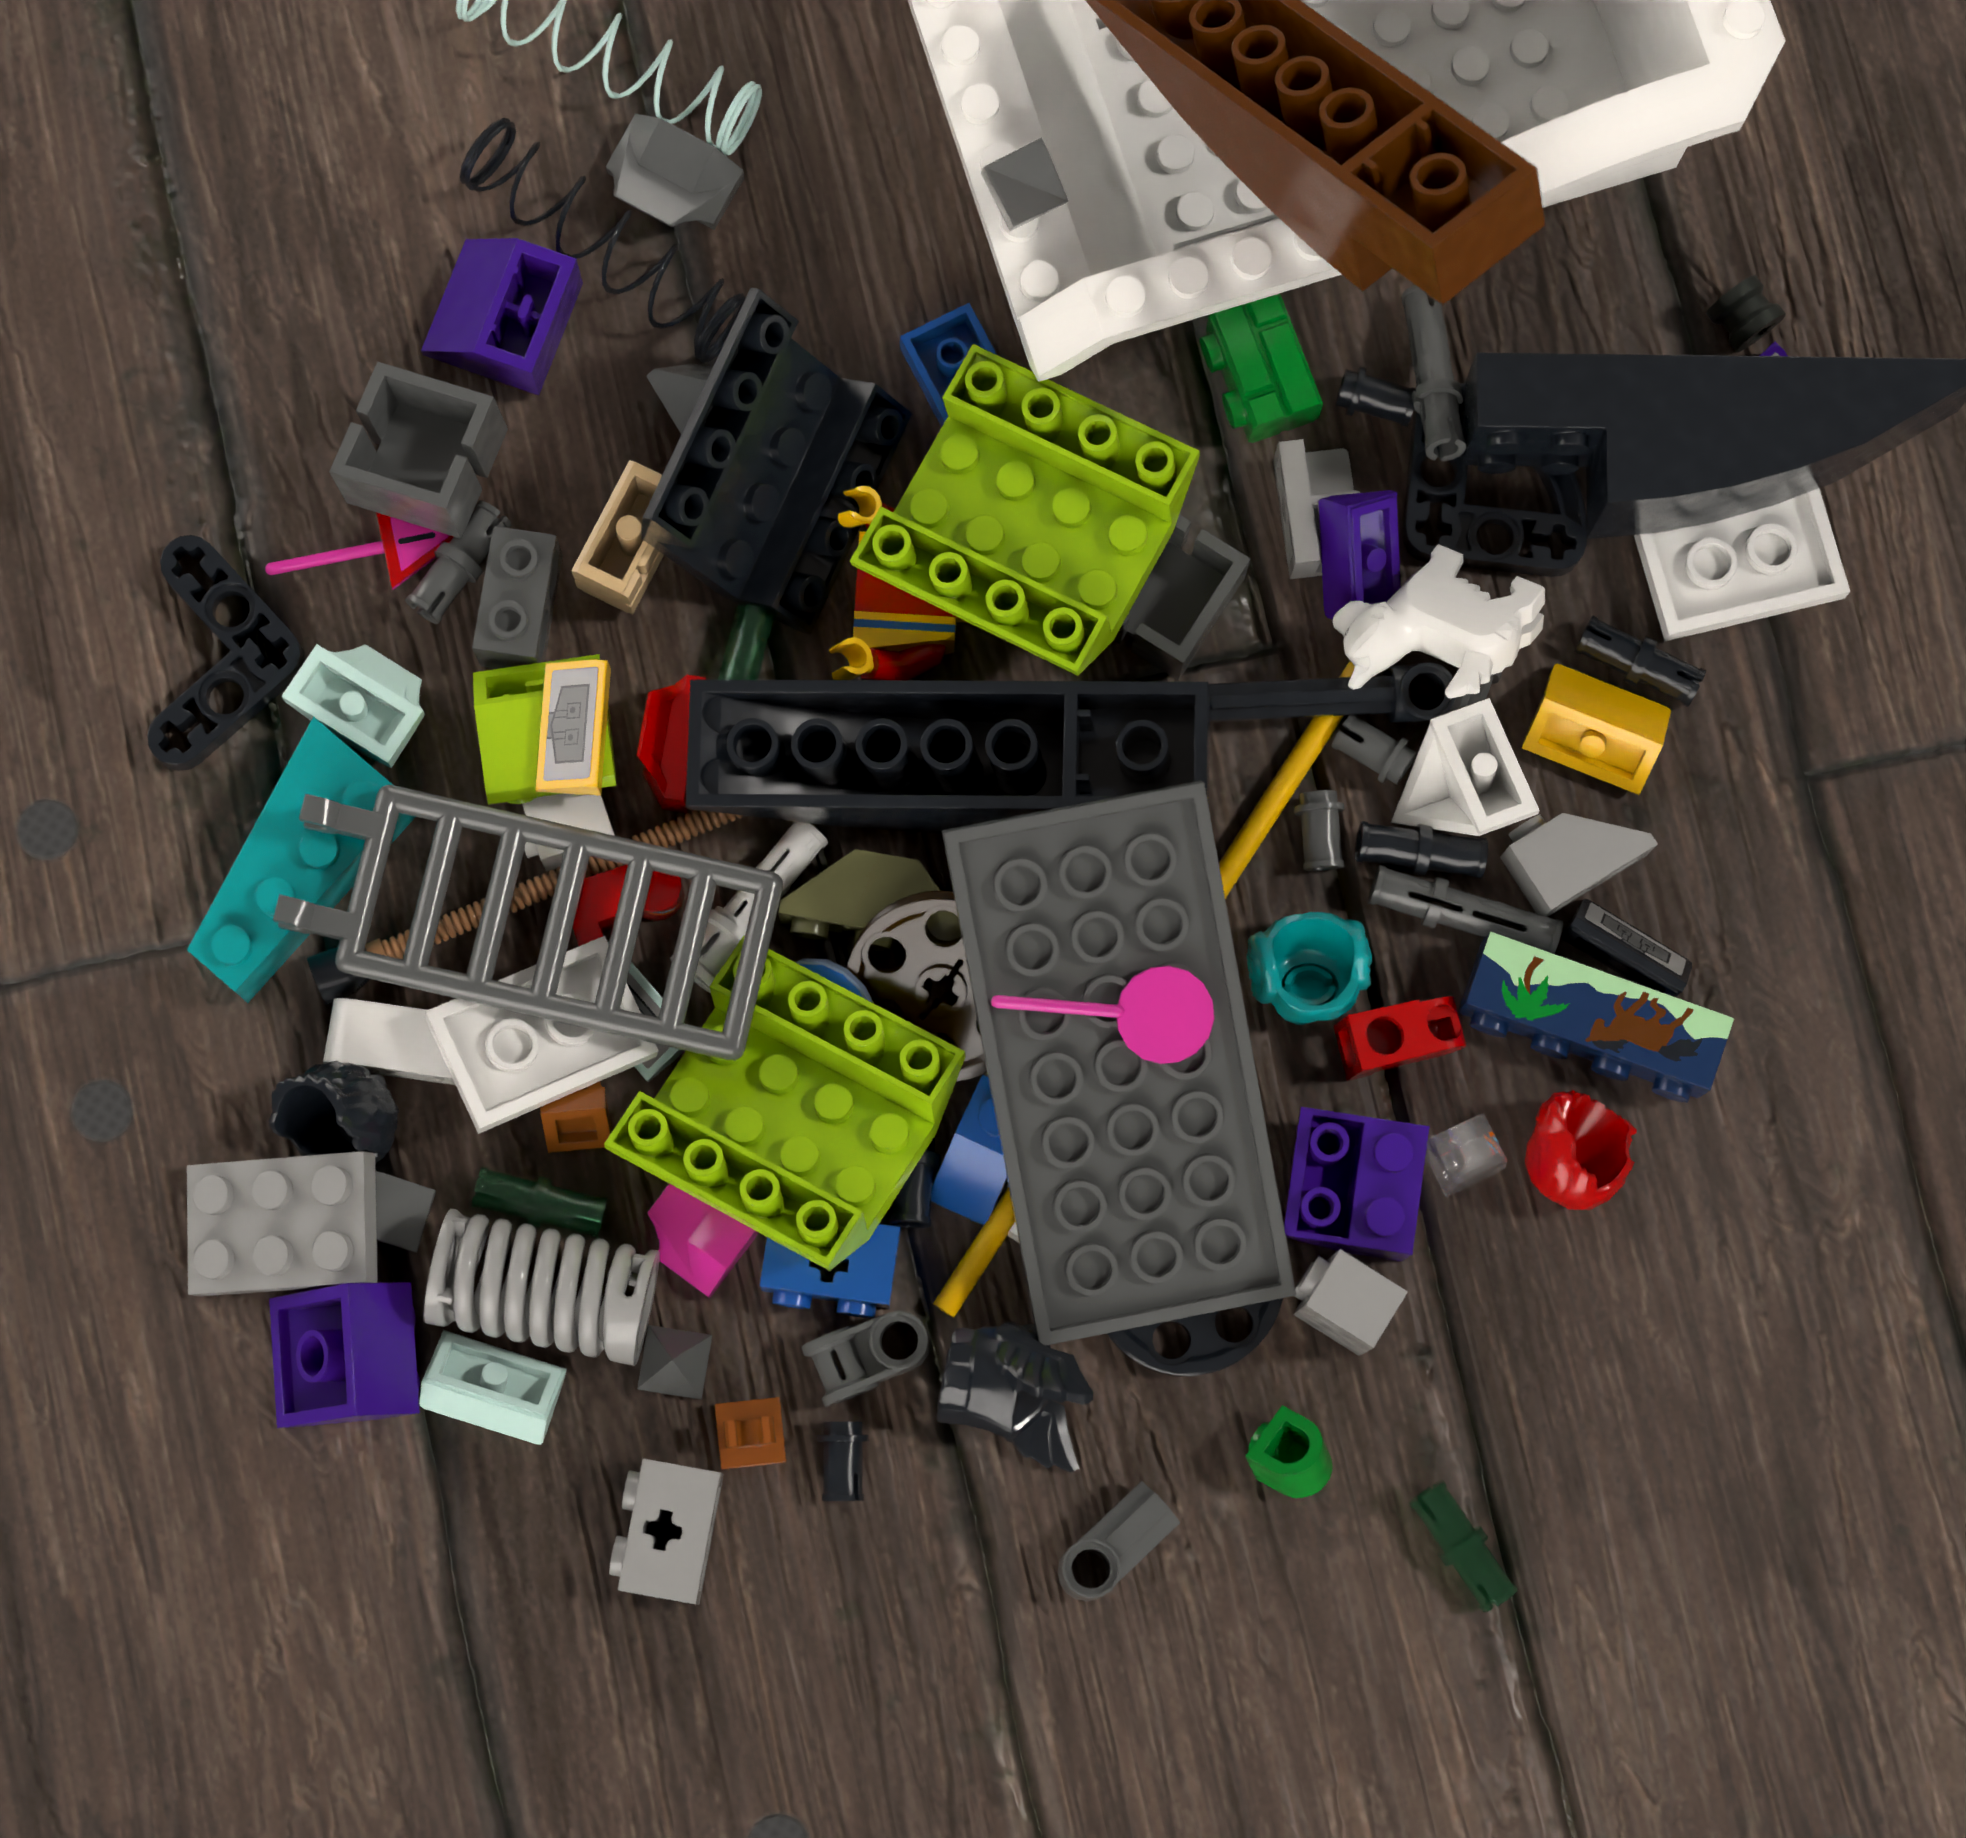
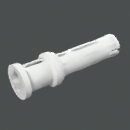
(730, 923)

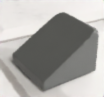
(401, 1211)

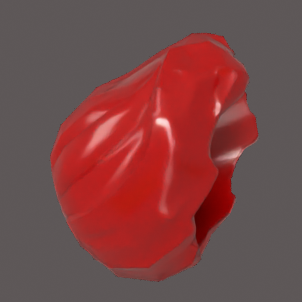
(1579, 1151)

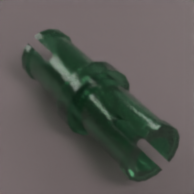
(539, 1202)
(1463, 1546)

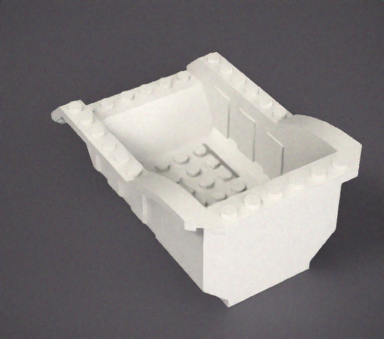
(1174, 235)

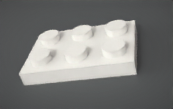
(1743, 567)
(520, 1061)

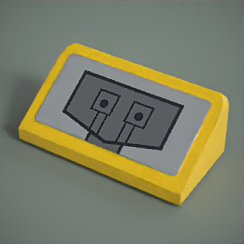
(573, 727)

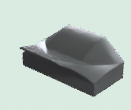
(672, 173)

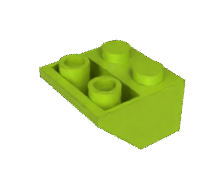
(509, 731)

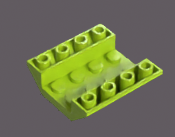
(1032, 513)
(808, 1123)

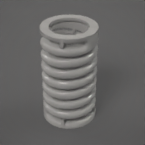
(584, 1322)

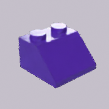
(344, 1354)

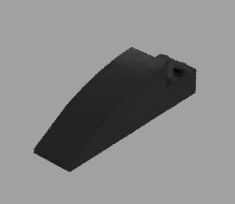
(1696, 434)
(937, 749)

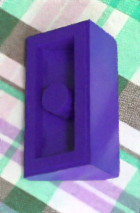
(1359, 548)

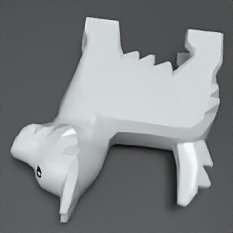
(1444, 620)

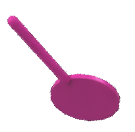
(1159, 1013)

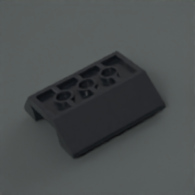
(766, 470)

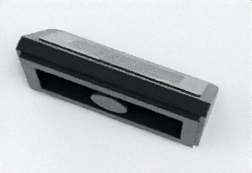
(1627, 949)

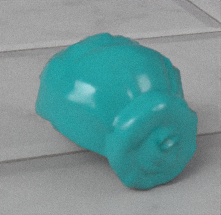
(1309, 966)

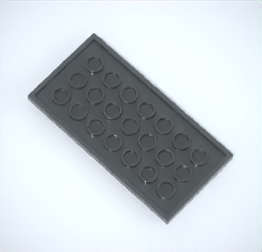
(1126, 1177)

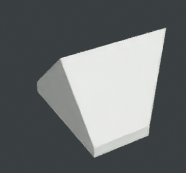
(1466, 776)

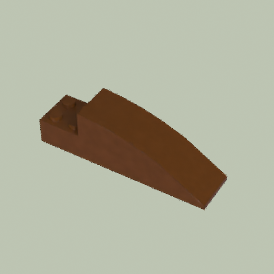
(1335, 139)

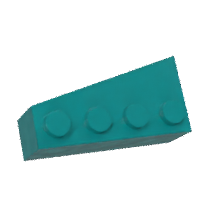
(284, 858)

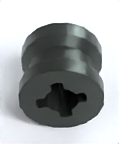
(1746, 313)

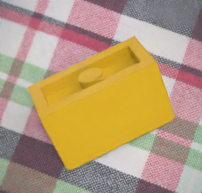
(1598, 729)

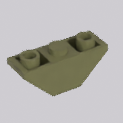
(856, 890)

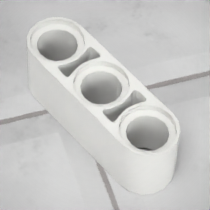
(385, 1040)

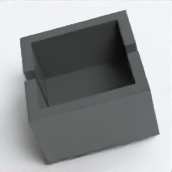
(428, 452)
(1183, 599)

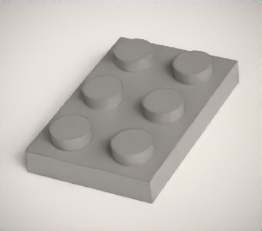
(281, 1224)

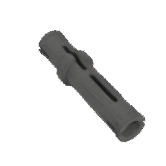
(1436, 391)
(1392, 889)

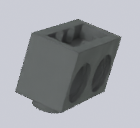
(517, 598)

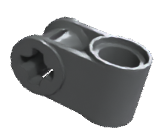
(863, 1356)

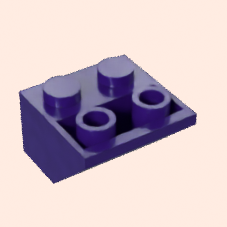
(505, 311)
(1356, 1183)

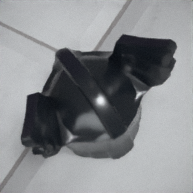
(1007, 1385)

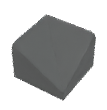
(1024, 184)

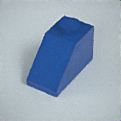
(974, 1163)

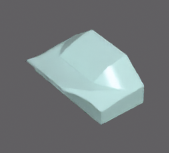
(359, 699)

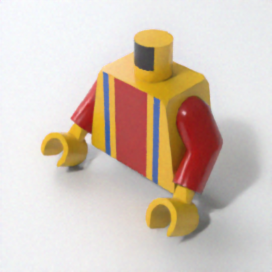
(892, 630)

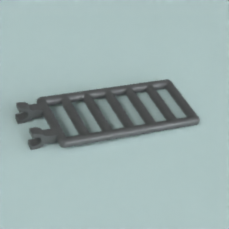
(578, 845)

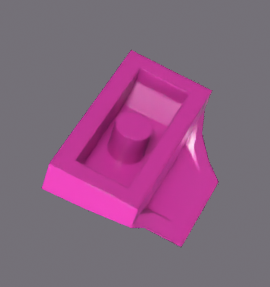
(698, 1239)

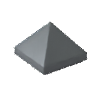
(674, 1362)

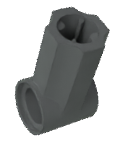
(1120, 1540)

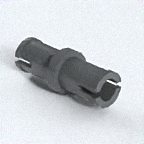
(456, 564)

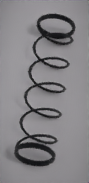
(701, 340)

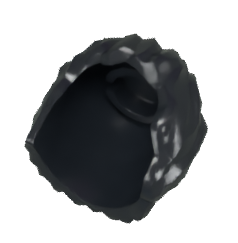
(335, 1111)

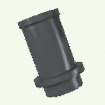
(1378, 751)
(1321, 830)

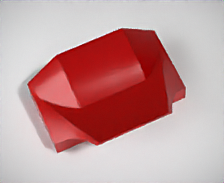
(665, 743)

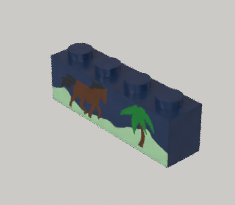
(1594, 1017)

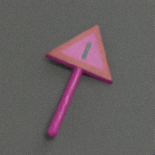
(405, 547)

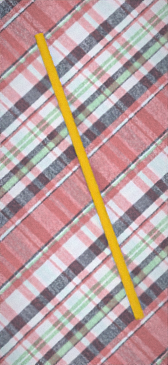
(1231, 867)

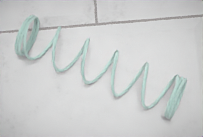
(723, 142)

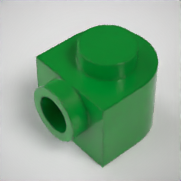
(1290, 1455)

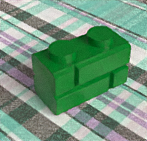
(1262, 368)

